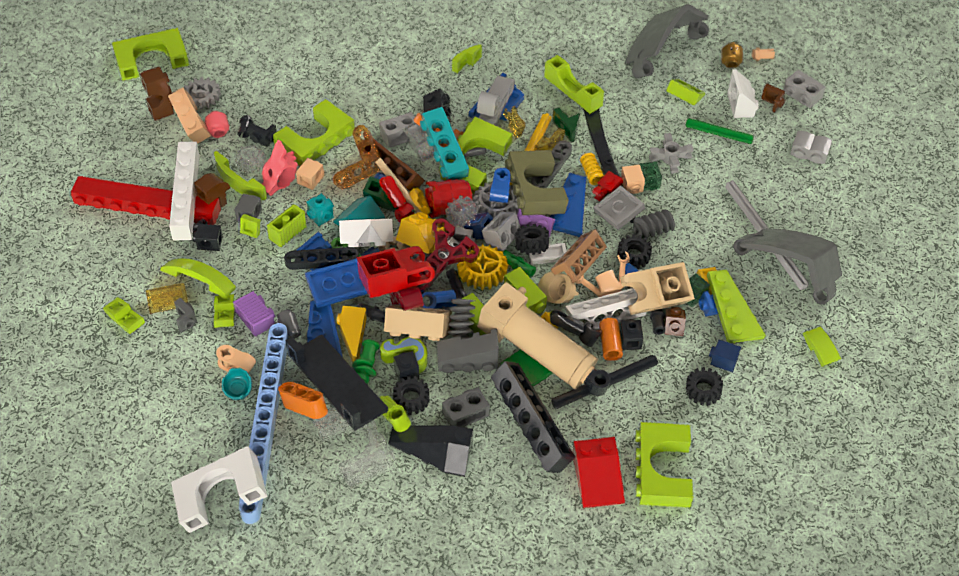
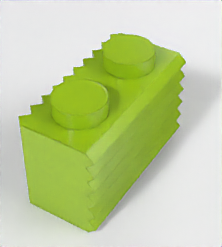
(286, 225)

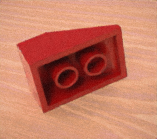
(598, 472)

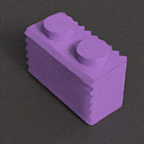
(254, 313)

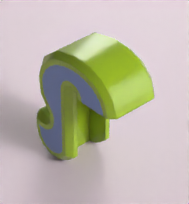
(405, 345)

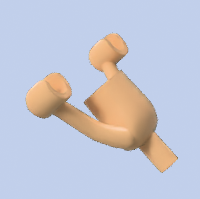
(607, 281)

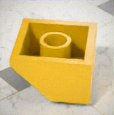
(417, 231)

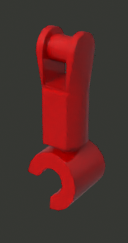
(396, 197)

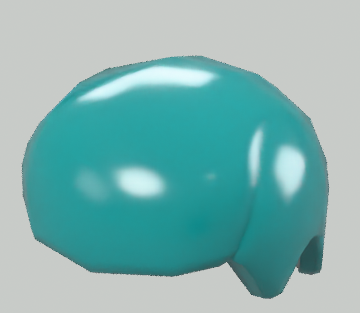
(237, 384)

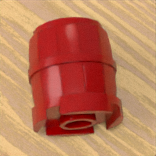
(443, 192)

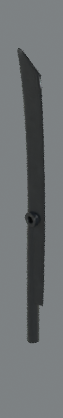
(599, 140)

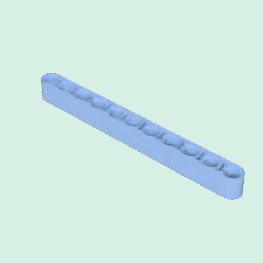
(274, 358)

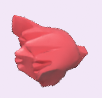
(279, 167)

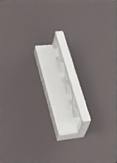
(604, 304)

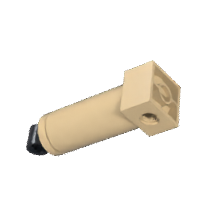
(541, 340)

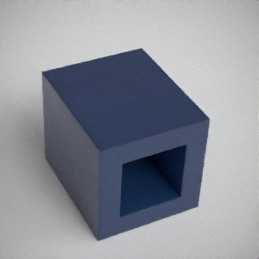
(477, 225)
(724, 355)

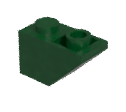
(377, 193)

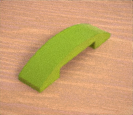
(236, 182)
(217, 281)

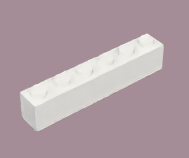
(184, 191)

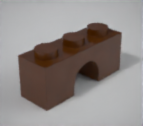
(155, 83)

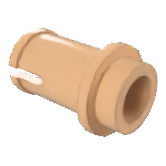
(763, 54)

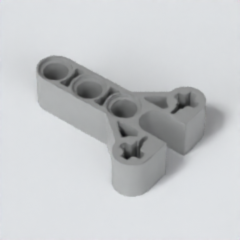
(492, 102)

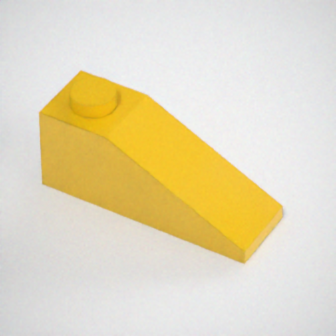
(352, 328)

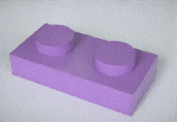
(536, 219)

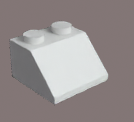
(741, 96)

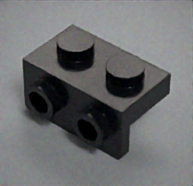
(436, 100)

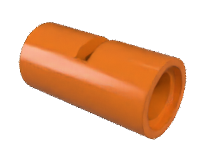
(611, 339)

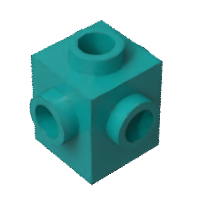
(320, 209)

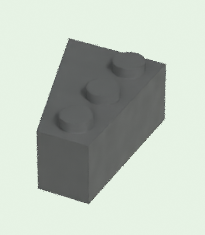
(469, 353)

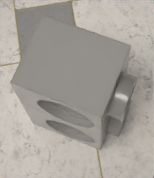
(804, 89)
(392, 131)
(501, 230)

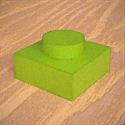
(250, 226)

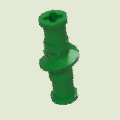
(364, 364)

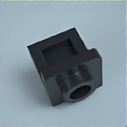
(261, 135)

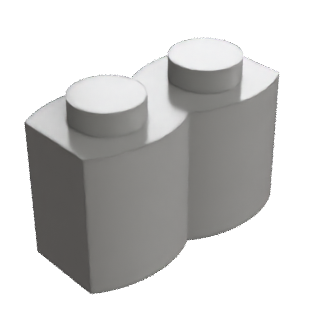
(811, 147)

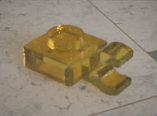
(515, 123)

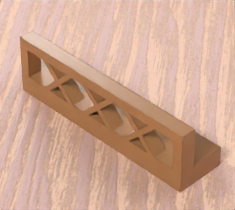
(577, 251)

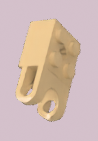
(659, 287)

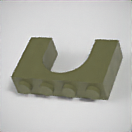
(533, 199)

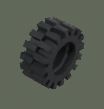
(532, 239)
(638, 244)
(415, 386)
(704, 395)

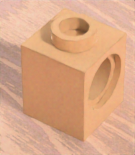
(310, 173)
(633, 179)

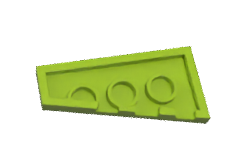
(734, 313)

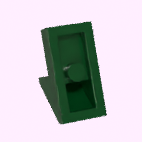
(569, 124)

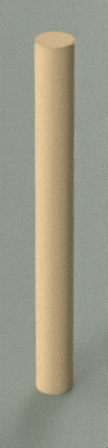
(385, 169)

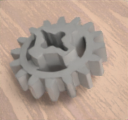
(202, 92)

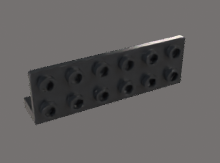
(336, 381)

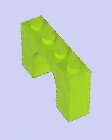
(166, 41)
(338, 128)
(481, 135)
(517, 278)
(653, 487)

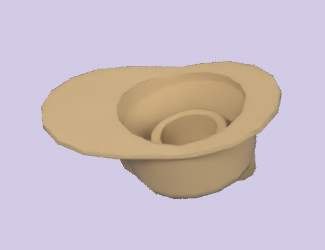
(557, 288)

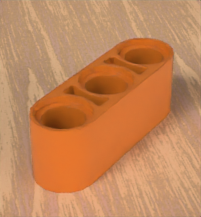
(303, 400)

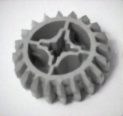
(483, 204)

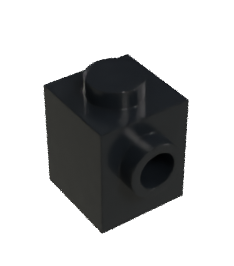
(631, 334)
(406, 365)

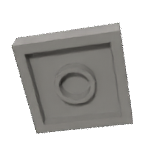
(619, 207)

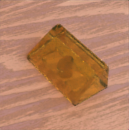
(163, 297)

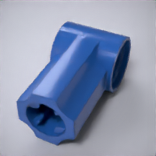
(440, 299)

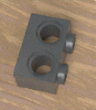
(467, 412)

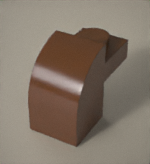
(210, 188)

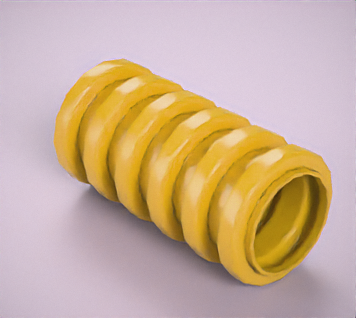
(591, 168)

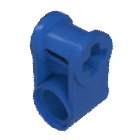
(501, 186)

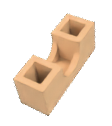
(189, 118)

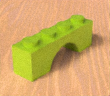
(559, 74)

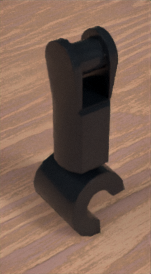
(586, 333)

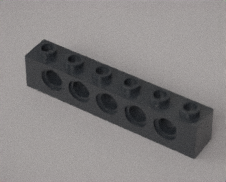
(532, 417)

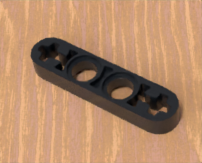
(321, 255)

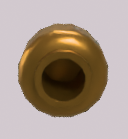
(732, 55)

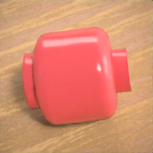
(217, 124)

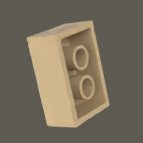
(417, 322)

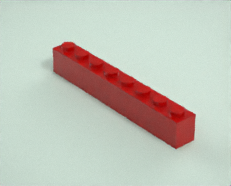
(136, 199)

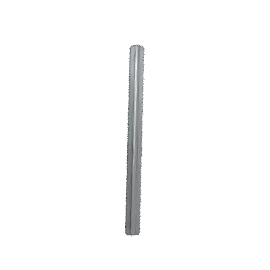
(759, 224)

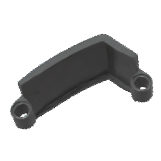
(657, 31)
(817, 252)

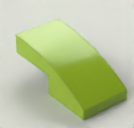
(468, 56)
(224, 311)
(123, 315)
(822, 345)

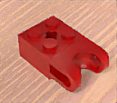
(393, 270)

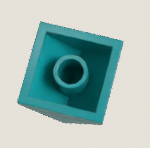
(361, 209)

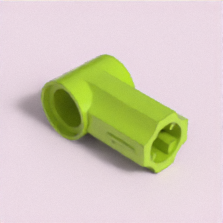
(396, 415)

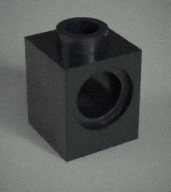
(208, 237)

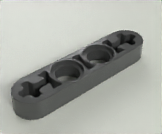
(556, 152)

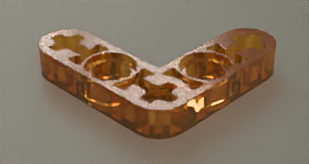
(367, 159)

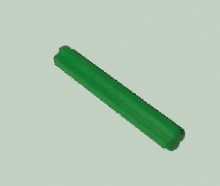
(720, 131)

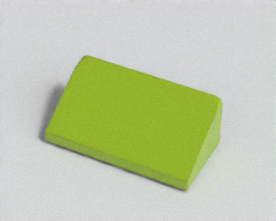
(685, 91)

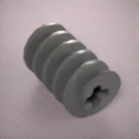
(653, 222)
(461, 318)

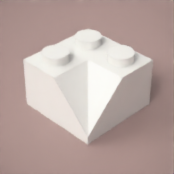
(363, 232)

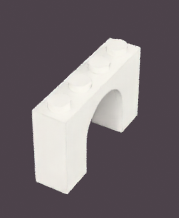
(193, 488)

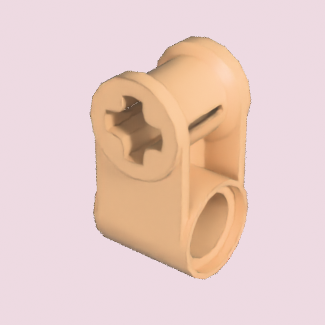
(234, 359)

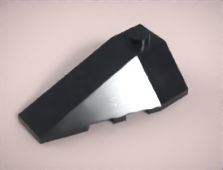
(439, 445)

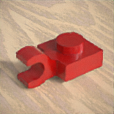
(606, 184)

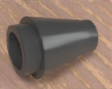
(289, 319)

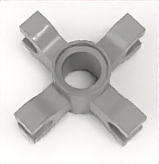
(671, 153)

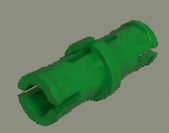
(516, 262)

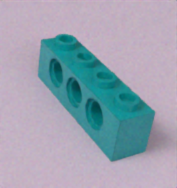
(438, 119)

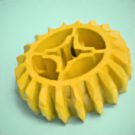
(494, 267)

